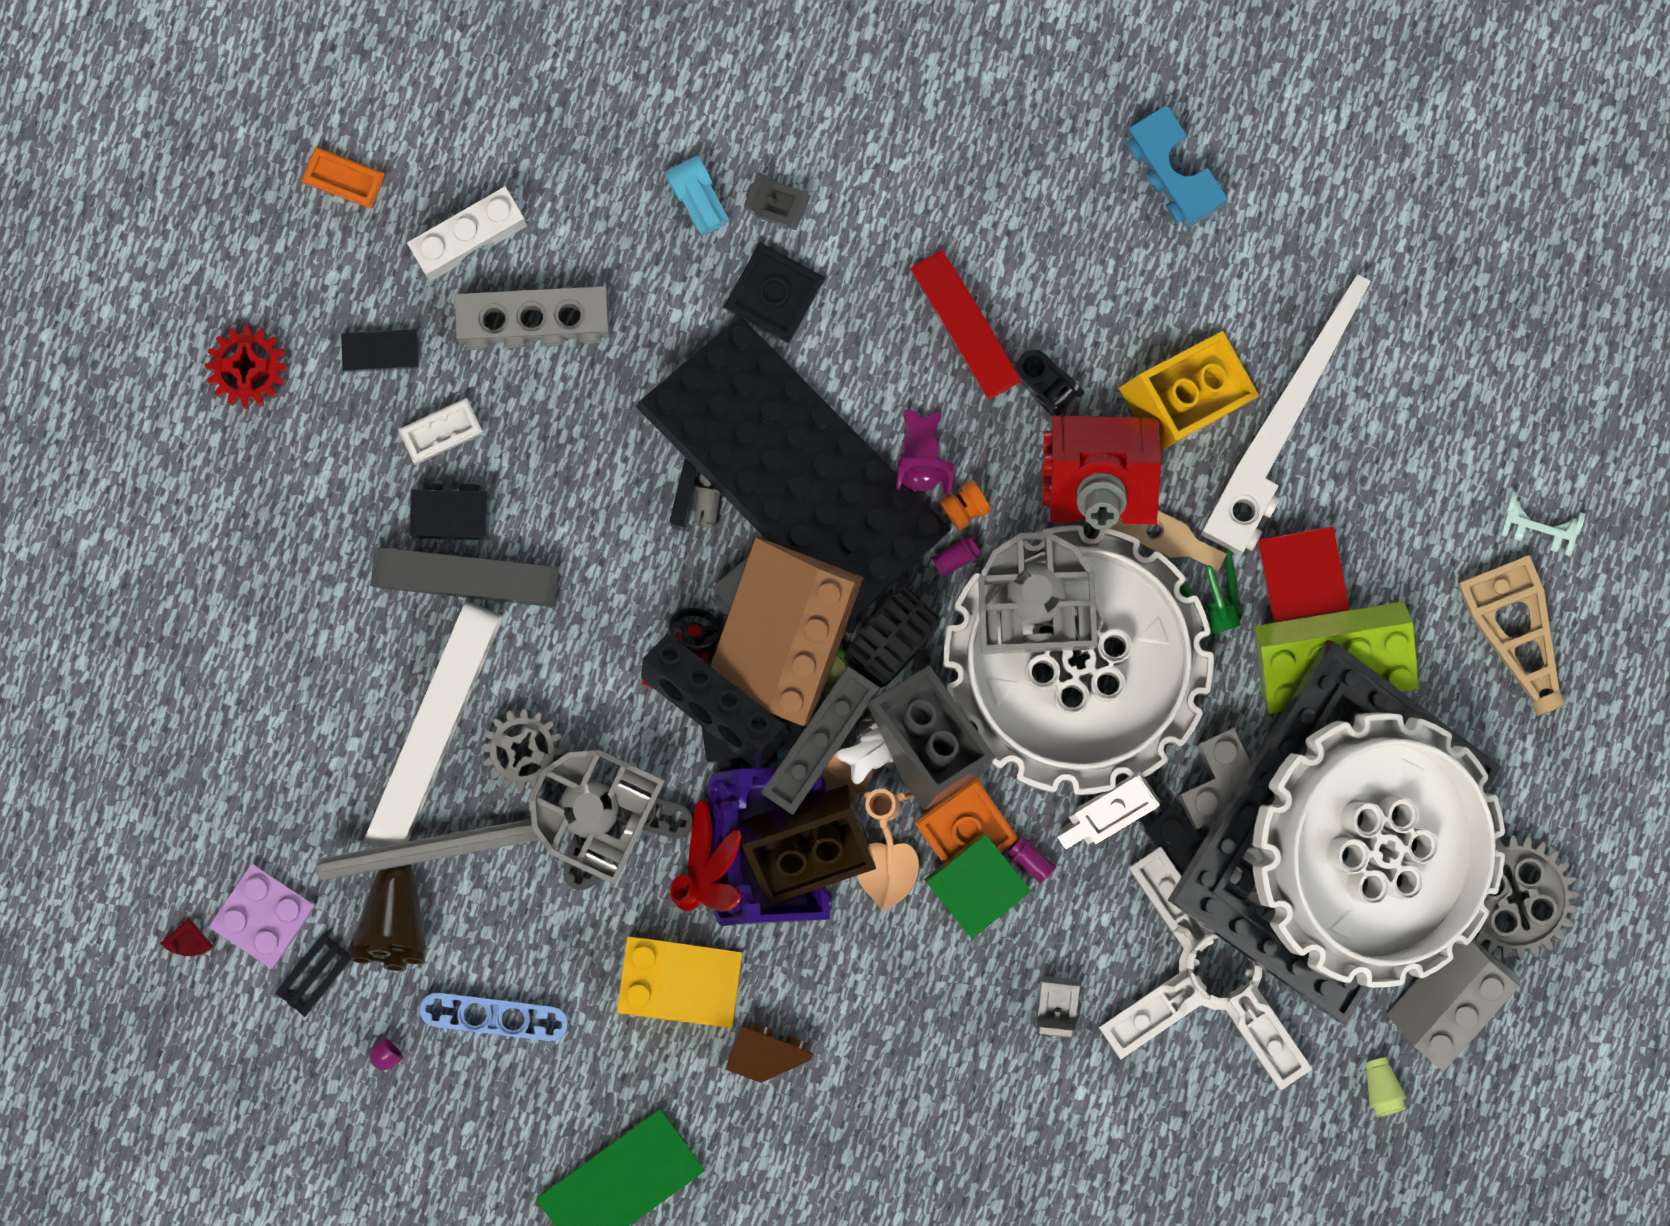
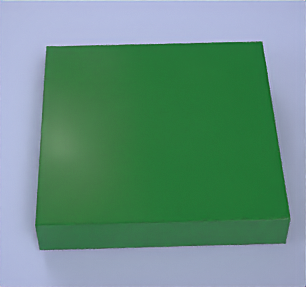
(977, 885)

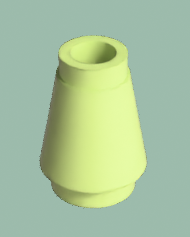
(1383, 1088)

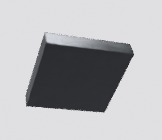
(774, 293)

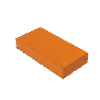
(343, 178)

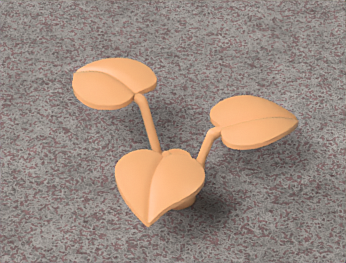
(895, 864)

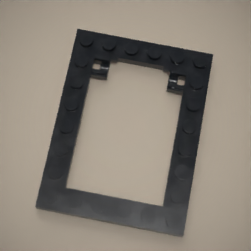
(1205, 886)

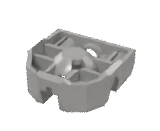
(1027, 601)
(591, 819)

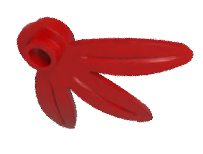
(699, 884)

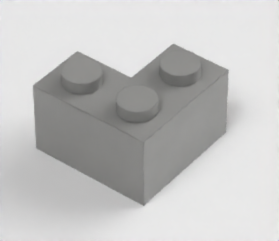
(1226, 765)

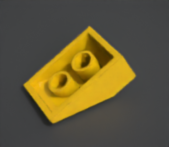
(1190, 389)
(679, 982)

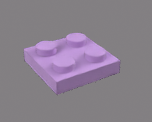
(262, 916)

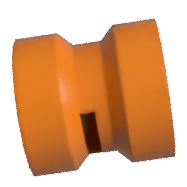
(965, 505)

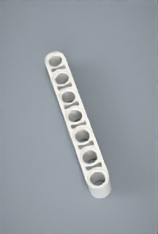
(434, 726)

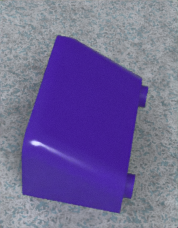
(736, 797)

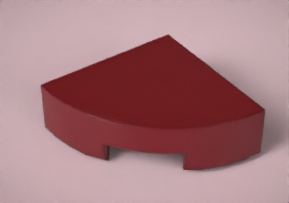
(187, 940)

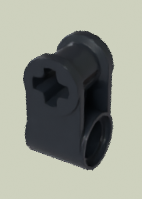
(1049, 384)

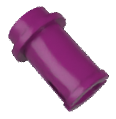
(956, 556)
(1031, 859)

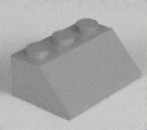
(1454, 1003)

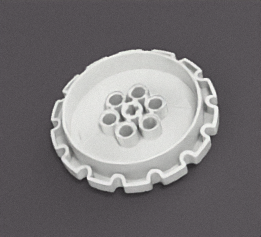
(1105, 733)
(1315, 818)

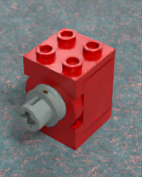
(1102, 470)

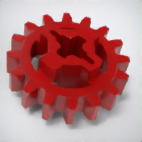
(263, 367)

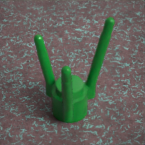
(1221, 613)

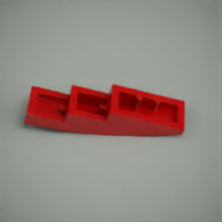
(965, 325)

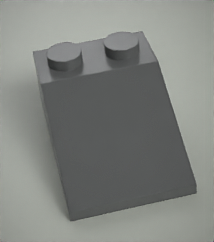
(929, 737)

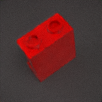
(1303, 574)

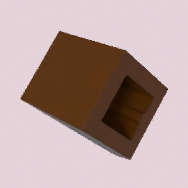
(764, 1057)

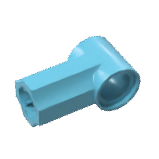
(693, 187)

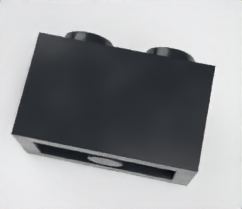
(449, 513)

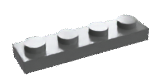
(820, 740)

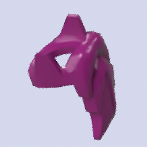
(918, 463)

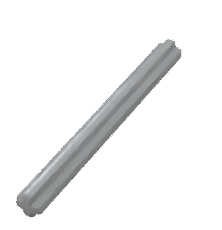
(425, 849)

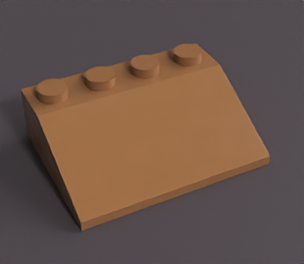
(785, 629)

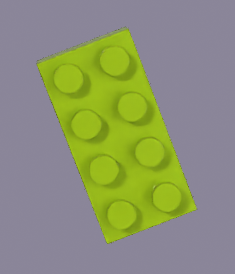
(1375, 635)

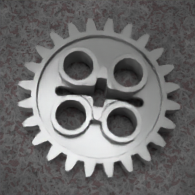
(1550, 887)

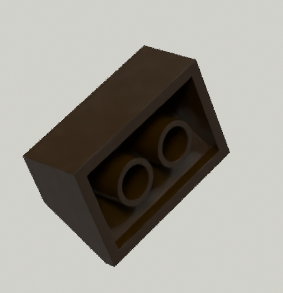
(807, 849)

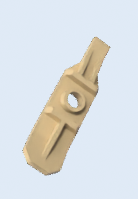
(1174, 541)

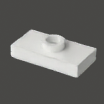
(440, 431)

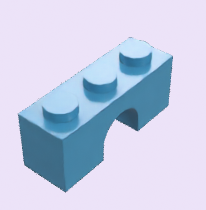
(1189, 196)

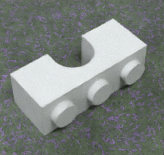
(482, 223)

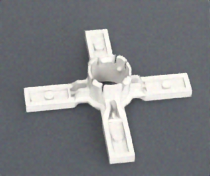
(1187, 992)

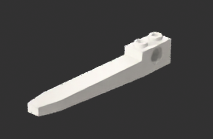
(1248, 480)

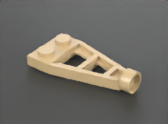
(1501, 588)

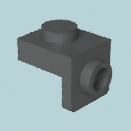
(776, 202)

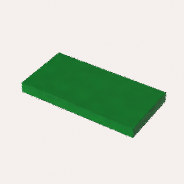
(624, 1178)

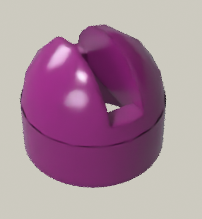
(385, 1054)

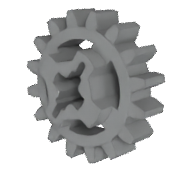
(540, 758)

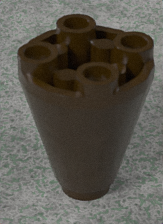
(391, 922)

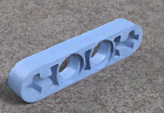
(494, 1012)

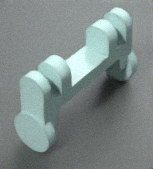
(1566, 531)

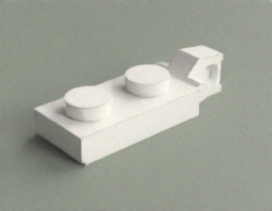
(1109, 812)

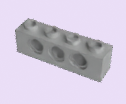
(474, 308)

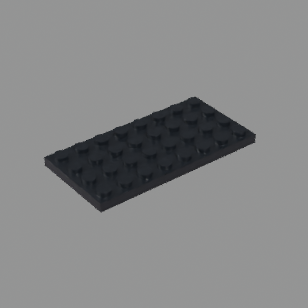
(791, 462)

